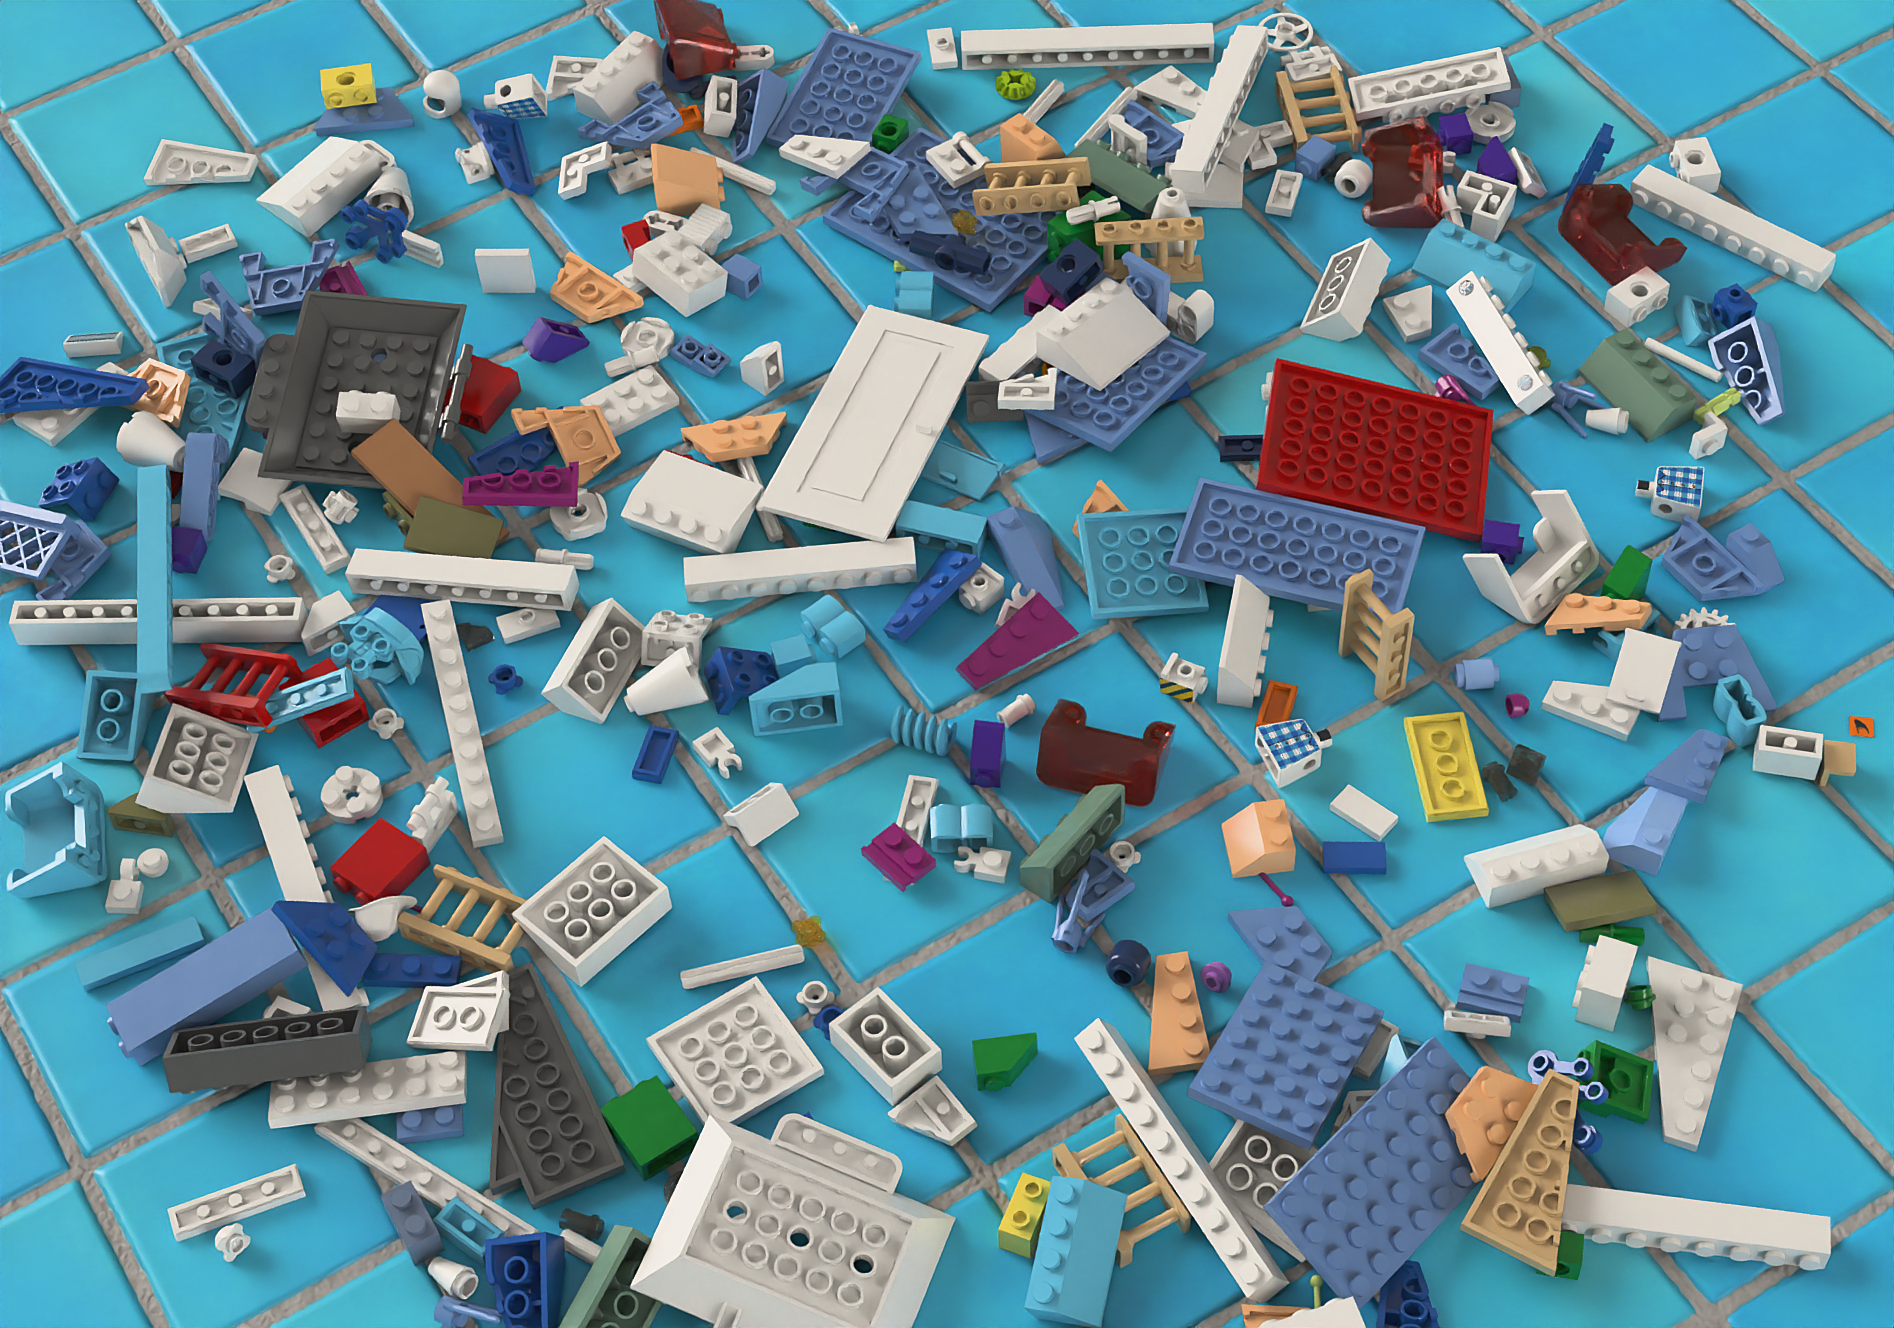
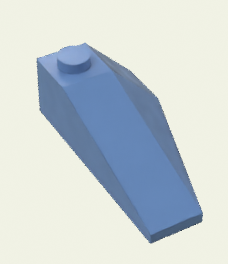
(758, 104)
(1752, 365)
(1027, 552)

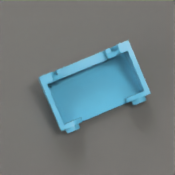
(60, 832)

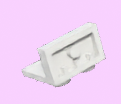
(671, 632)

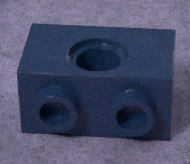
(1069, 285)
(224, 368)

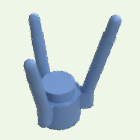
(1567, 396)
(1068, 936)
(455, 1312)

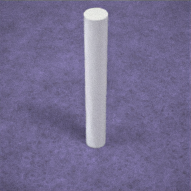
(1683, 360)

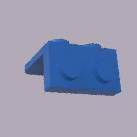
(82, 486)
(737, 674)

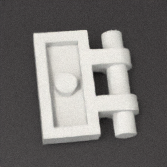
(1309, 64)
(632, 175)
(433, 814)

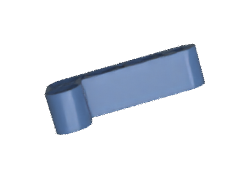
(200, 481)

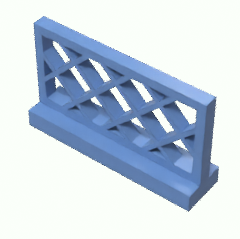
(29, 520)

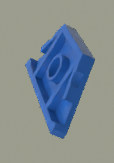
(329, 938)

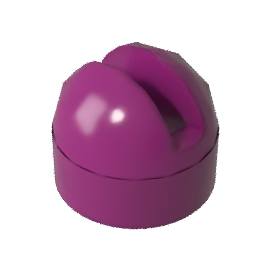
(1516, 705)

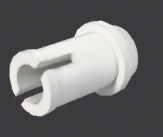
(1015, 711)

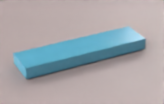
(308, 697)
(140, 953)

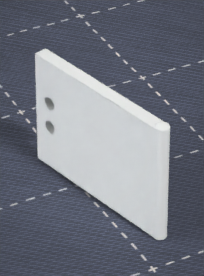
(1643, 671)

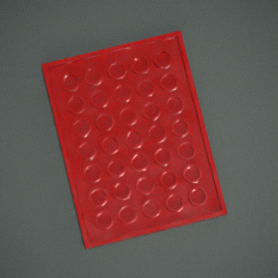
(1376, 449)

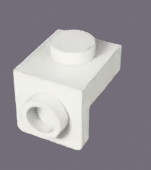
(1709, 438)

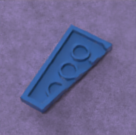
(1593, 160)
(936, 586)

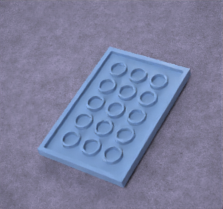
(845, 89)
(1126, 402)
(1286, 1055)

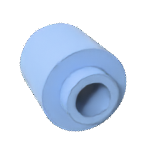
(1476, 674)

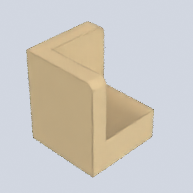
(1837, 759)

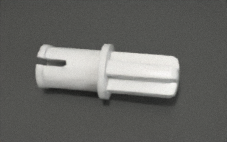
(1449, 204)
(1093, 210)
(632, 361)
(580, 561)

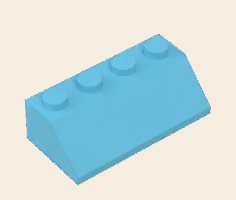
(1454, 252)
(1075, 1252)

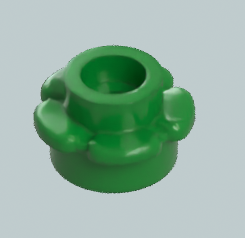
(1639, 996)

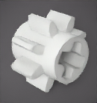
(340, 507)

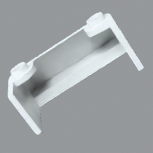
(1560, 564)

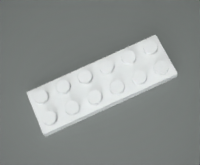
(376, 1090)

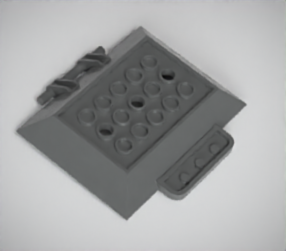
(334, 353)

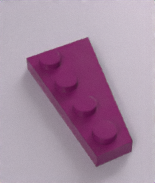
(522, 488)
(1023, 637)

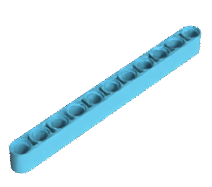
(154, 580)

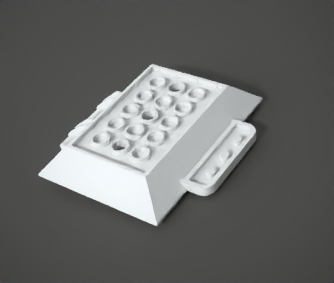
(795, 1183)

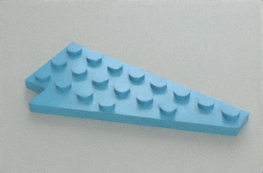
(205, 406)

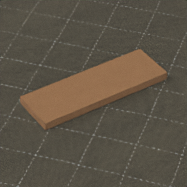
(411, 470)

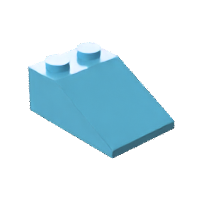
(798, 701)
(113, 716)

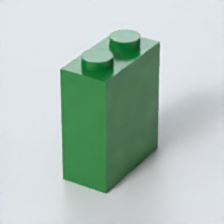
(650, 1127)

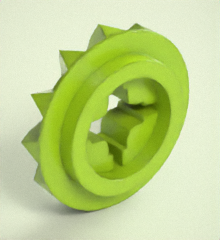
(1014, 90)

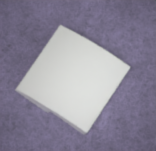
(244, 484)

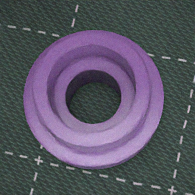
(1216, 977)

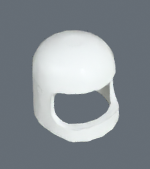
(444, 86)

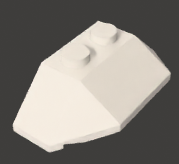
(158, 257)

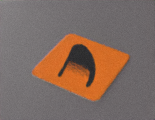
(1861, 726)

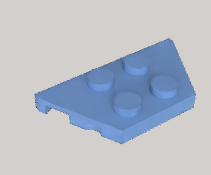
(385, 114)
(1162, 138)
(917, 208)
(1707, 566)
(1283, 939)

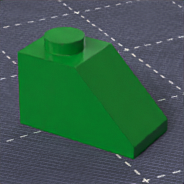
(1628, 576)
(1002, 1059)

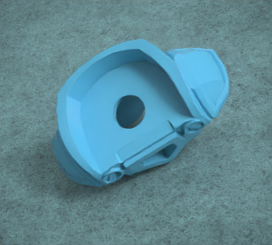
(382, 639)

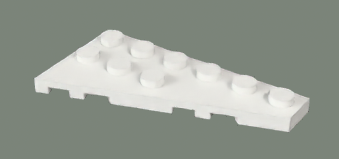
(1689, 1038)

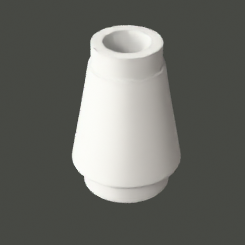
(1608, 420)
(453, 1277)

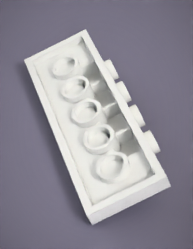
(1429, 86)

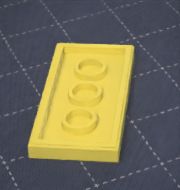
(1445, 767)

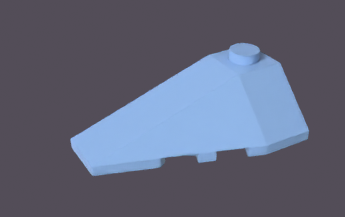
(1645, 830)

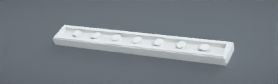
(403, 1165)

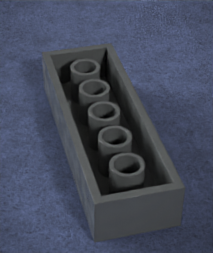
(268, 1050)

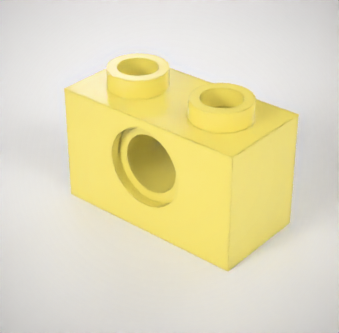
(348, 86)
(1024, 1216)

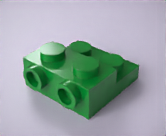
(1624, 1076)

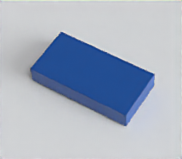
(655, 754)
(1354, 857)

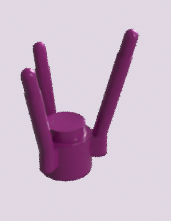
(1450, 389)

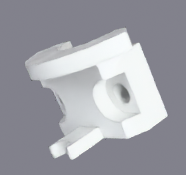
(475, 163)

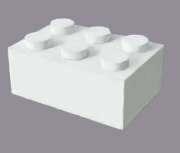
(679, 272)
(885, 1046)

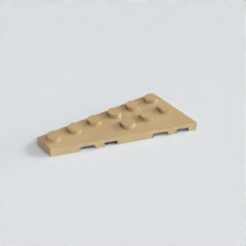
(1526, 1189)

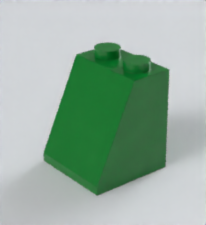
(1063, 233)

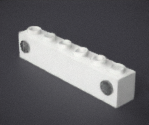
(1501, 343)

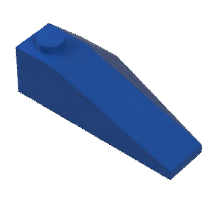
(527, 1278)
(1406, 1300)

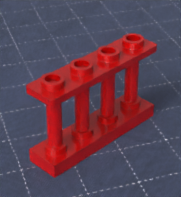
(235, 706)

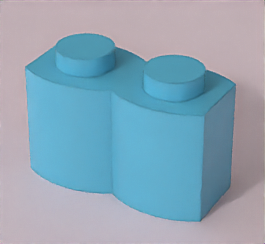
(915, 294)
(832, 626)
(1738, 709)
(960, 827)

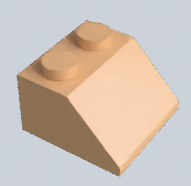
(1259, 840)

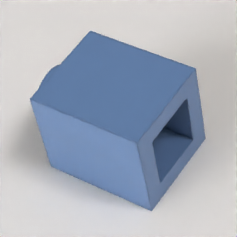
(1314, 157)
(743, 276)

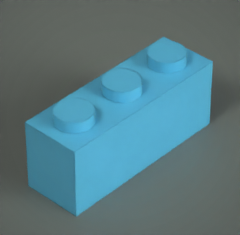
(942, 528)

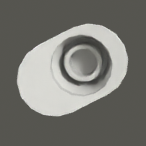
(380, 916)

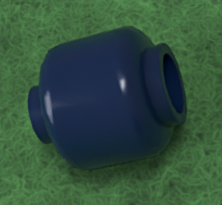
(1128, 963)

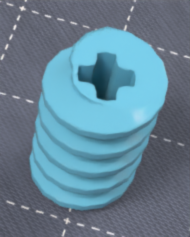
(922, 733)

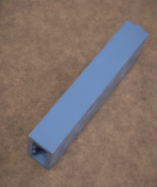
(205, 985)

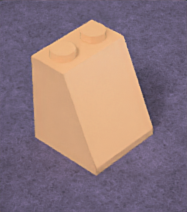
(1026, 142)
(685, 180)

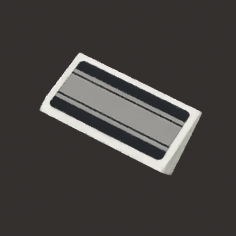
(93, 344)

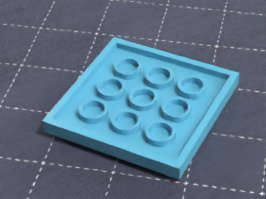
(1129, 562)

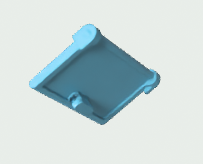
(969, 470)

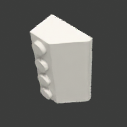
(611, 87)
(1346, 292)
(1243, 645)
(596, 663)
(1538, 862)

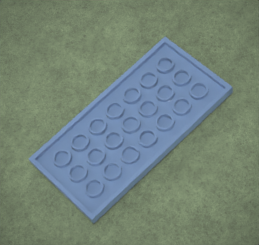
(1293, 546)
(1380, 1179)

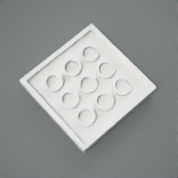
(735, 1055)

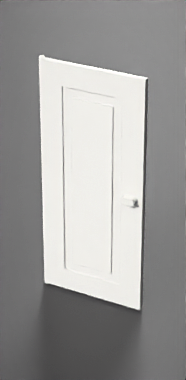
(874, 424)

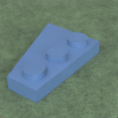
(1455, 356)

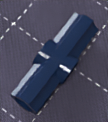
(950, 252)

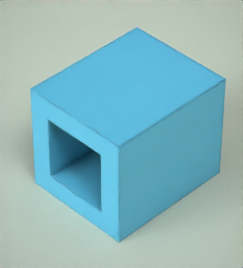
(791, 654)

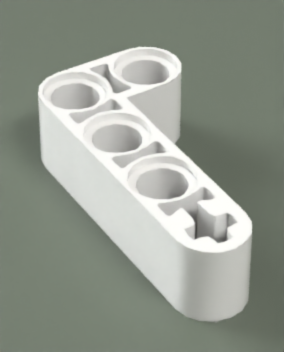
(1189, 317)

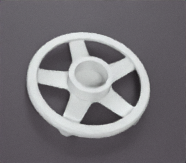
(1286, 31)

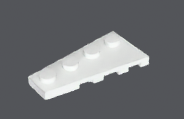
(197, 164)
(55, 425)

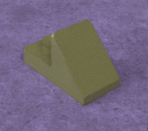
(140, 819)

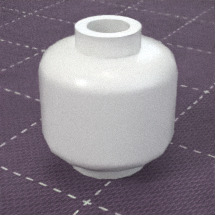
(1353, 178)

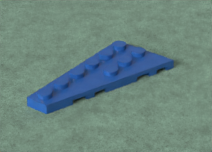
(55, 386)

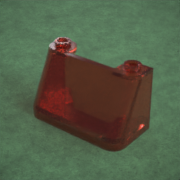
(695, 37)
(1405, 175)
(1607, 239)
(1087, 757)

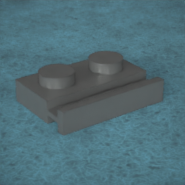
(983, 403)

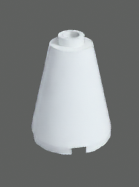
(391, 191)
(1170, 204)
(150, 443)
(668, 686)

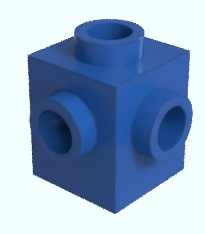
(1733, 306)

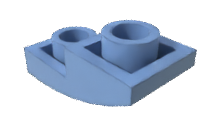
(699, 358)

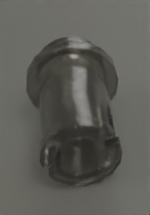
(1334, 166)
(1496, 776)
(582, 1224)

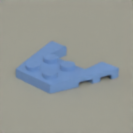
(640, 127)
(874, 175)
(285, 287)
(235, 326)
(74, 564)
(1703, 660)

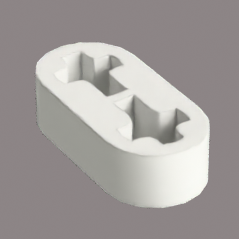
(754, 58)
(662, 222)

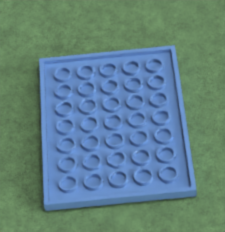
(1014, 240)

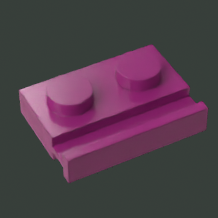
(342, 281)
(898, 857)

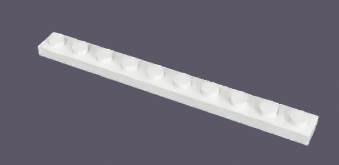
(462, 724)

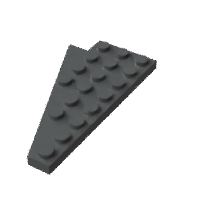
(544, 1111)

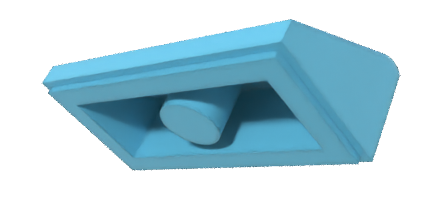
(1695, 321)
(466, 1229)

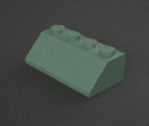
(1121, 176)
(1638, 383)
(1071, 843)
(606, 1292)

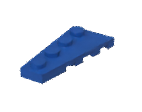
(506, 149)
(514, 453)

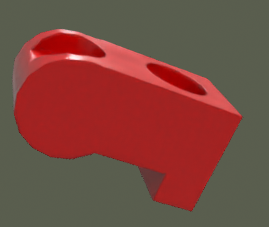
(635, 235)

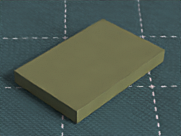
(452, 531)
(1600, 901)

